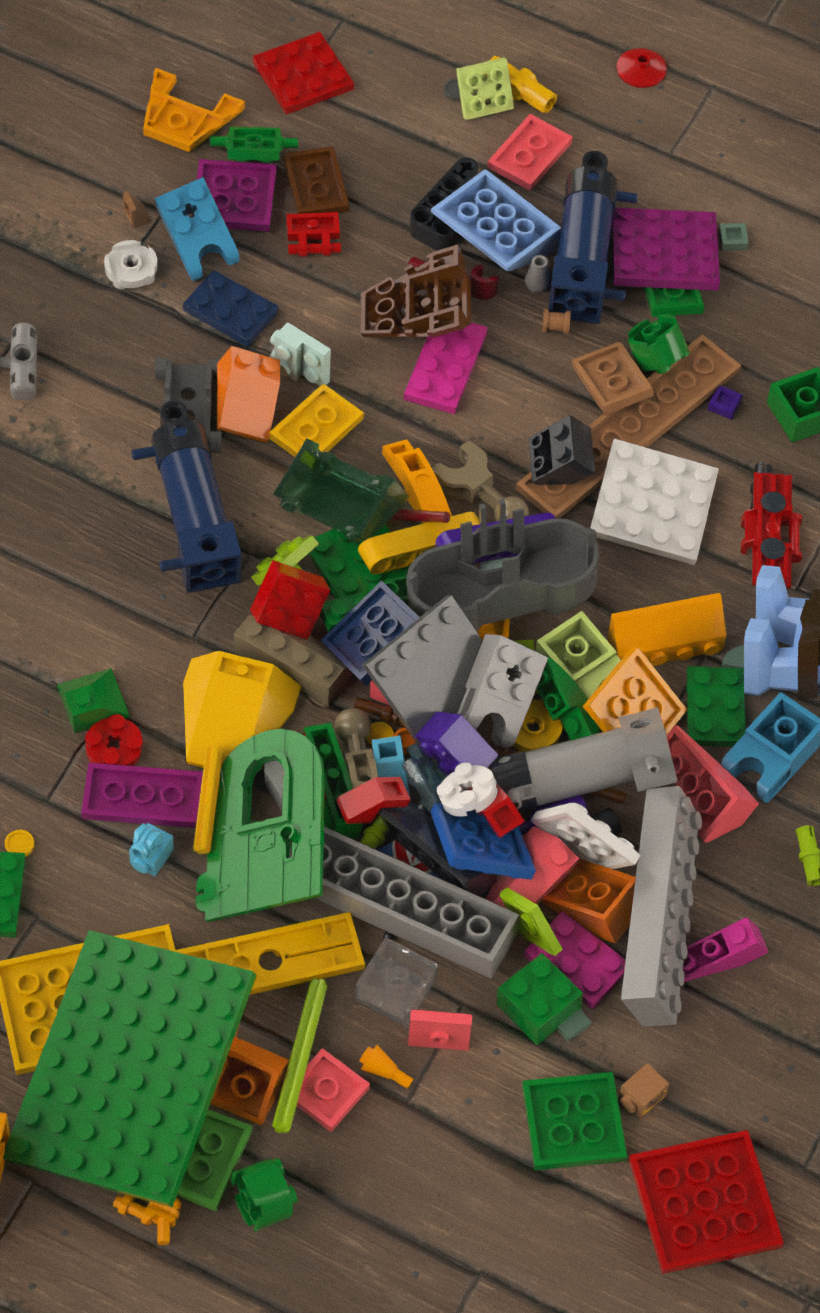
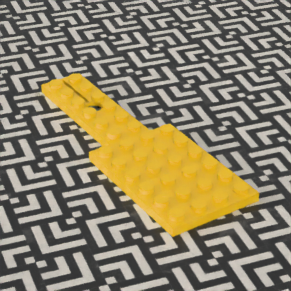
(37, 982)

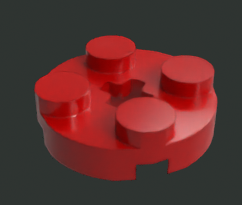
(111, 729)

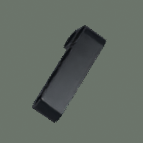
(427, 226)

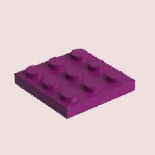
(241, 192)

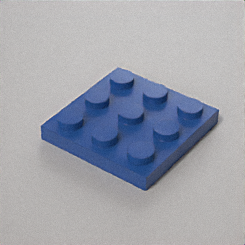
(475, 846)

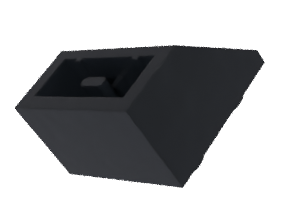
(562, 453)

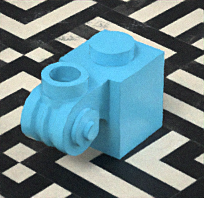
(150, 849)

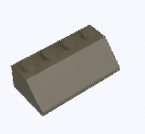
(303, 660)

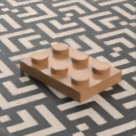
(612, 378)

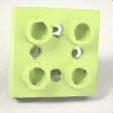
(472, 80)

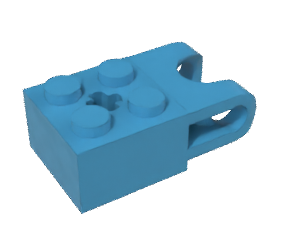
(199, 234)
(775, 745)

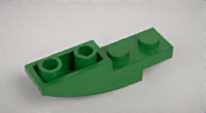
(335, 610)
(565, 701)

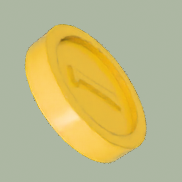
(378, 731)
(19, 842)

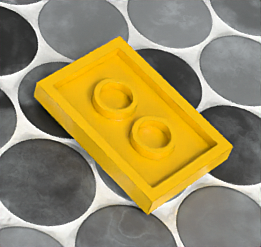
(321, 418)

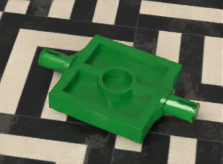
(253, 143)

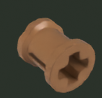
(556, 321)

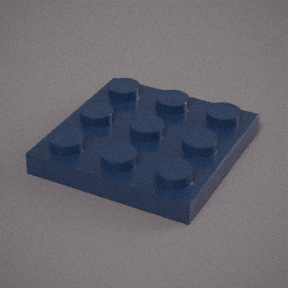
(369, 628)

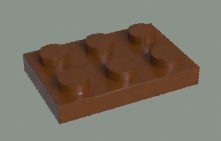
(316, 181)

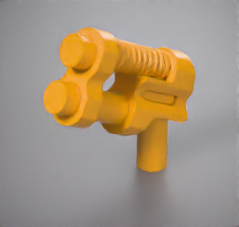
(154, 1213)

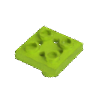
(287, 553)

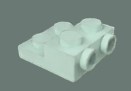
(301, 355)

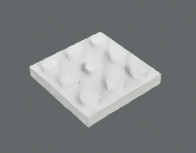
(585, 836)

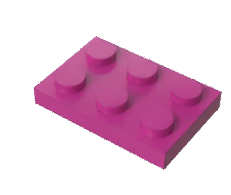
(584, 959)

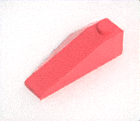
(711, 788)
(552, 864)

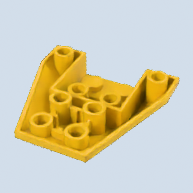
(231, 701)

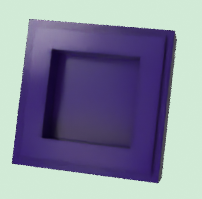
(725, 402)

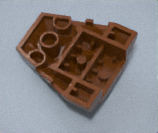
(421, 302)

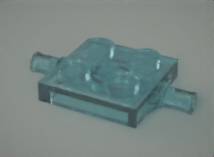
(424, 776)

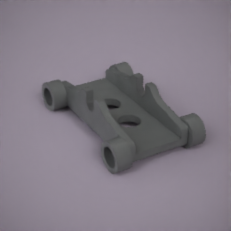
(195, 379)

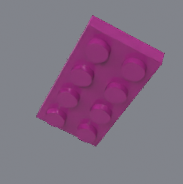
(141, 795)

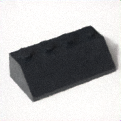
(418, 835)

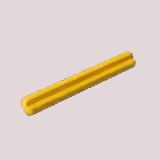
(208, 800)

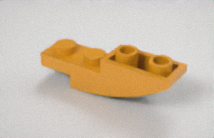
(416, 476)

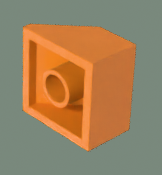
(249, 1081)

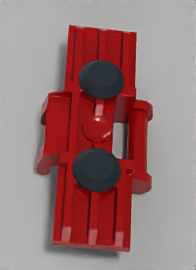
(763, 525)

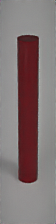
(422, 515)

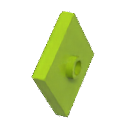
(531, 921)

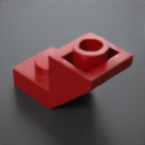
(365, 801)
(502, 814)

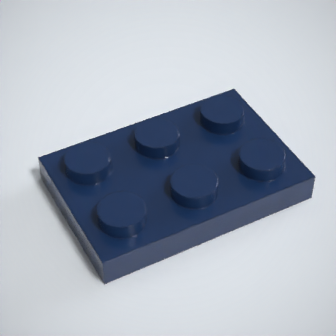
(230, 308)

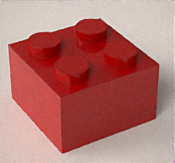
(290, 599)

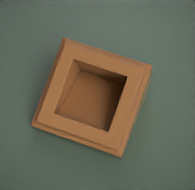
(135, 210)

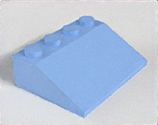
(499, 222)

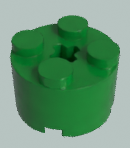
(657, 343)
(263, 1194)

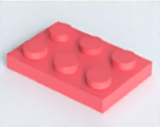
(529, 152)

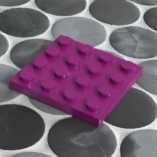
(665, 249)

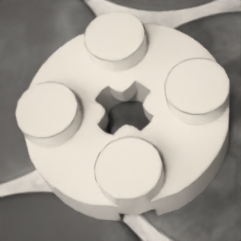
(130, 277)
(454, 794)

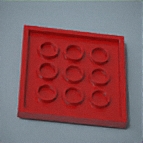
(705, 1201)

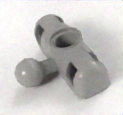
(22, 347)

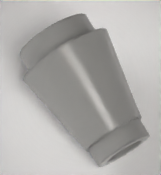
(538, 275)

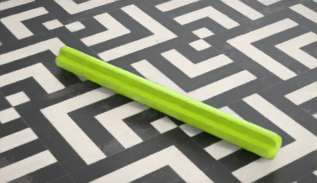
(299, 1056)

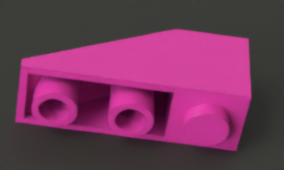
(724, 950)

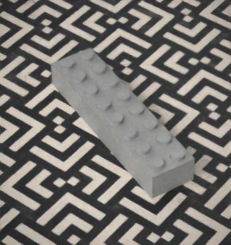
(415, 905)
(661, 907)

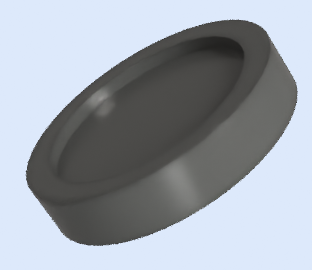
(451, 90)

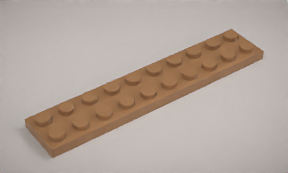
(641, 423)

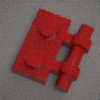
(313, 227)

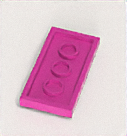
(445, 368)

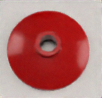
(641, 68)

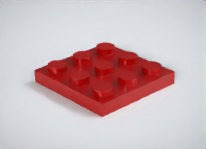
(303, 73)

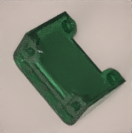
(339, 493)

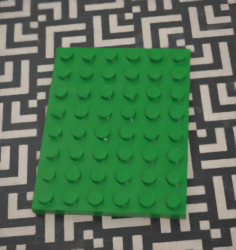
(129, 1068)

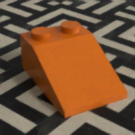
(247, 393)
(595, 899)

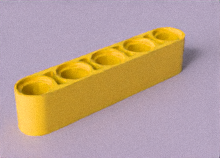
(403, 546)

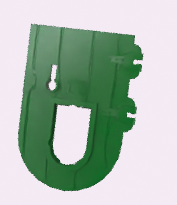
(250, 860)

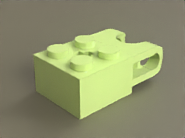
(580, 652)

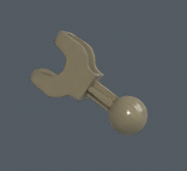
(475, 482)
(353, 728)

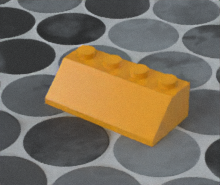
(671, 629)

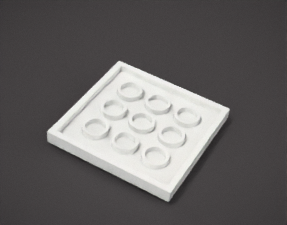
(654, 501)

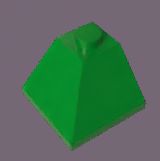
(92, 699)

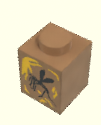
(643, 1091)

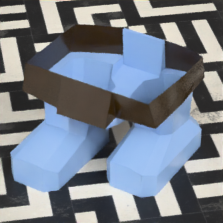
(786, 622)

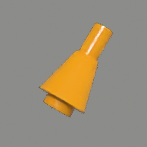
(380, 1064)

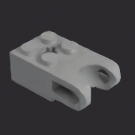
(502, 686)

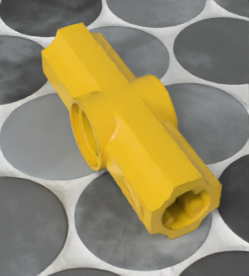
(525, 87)

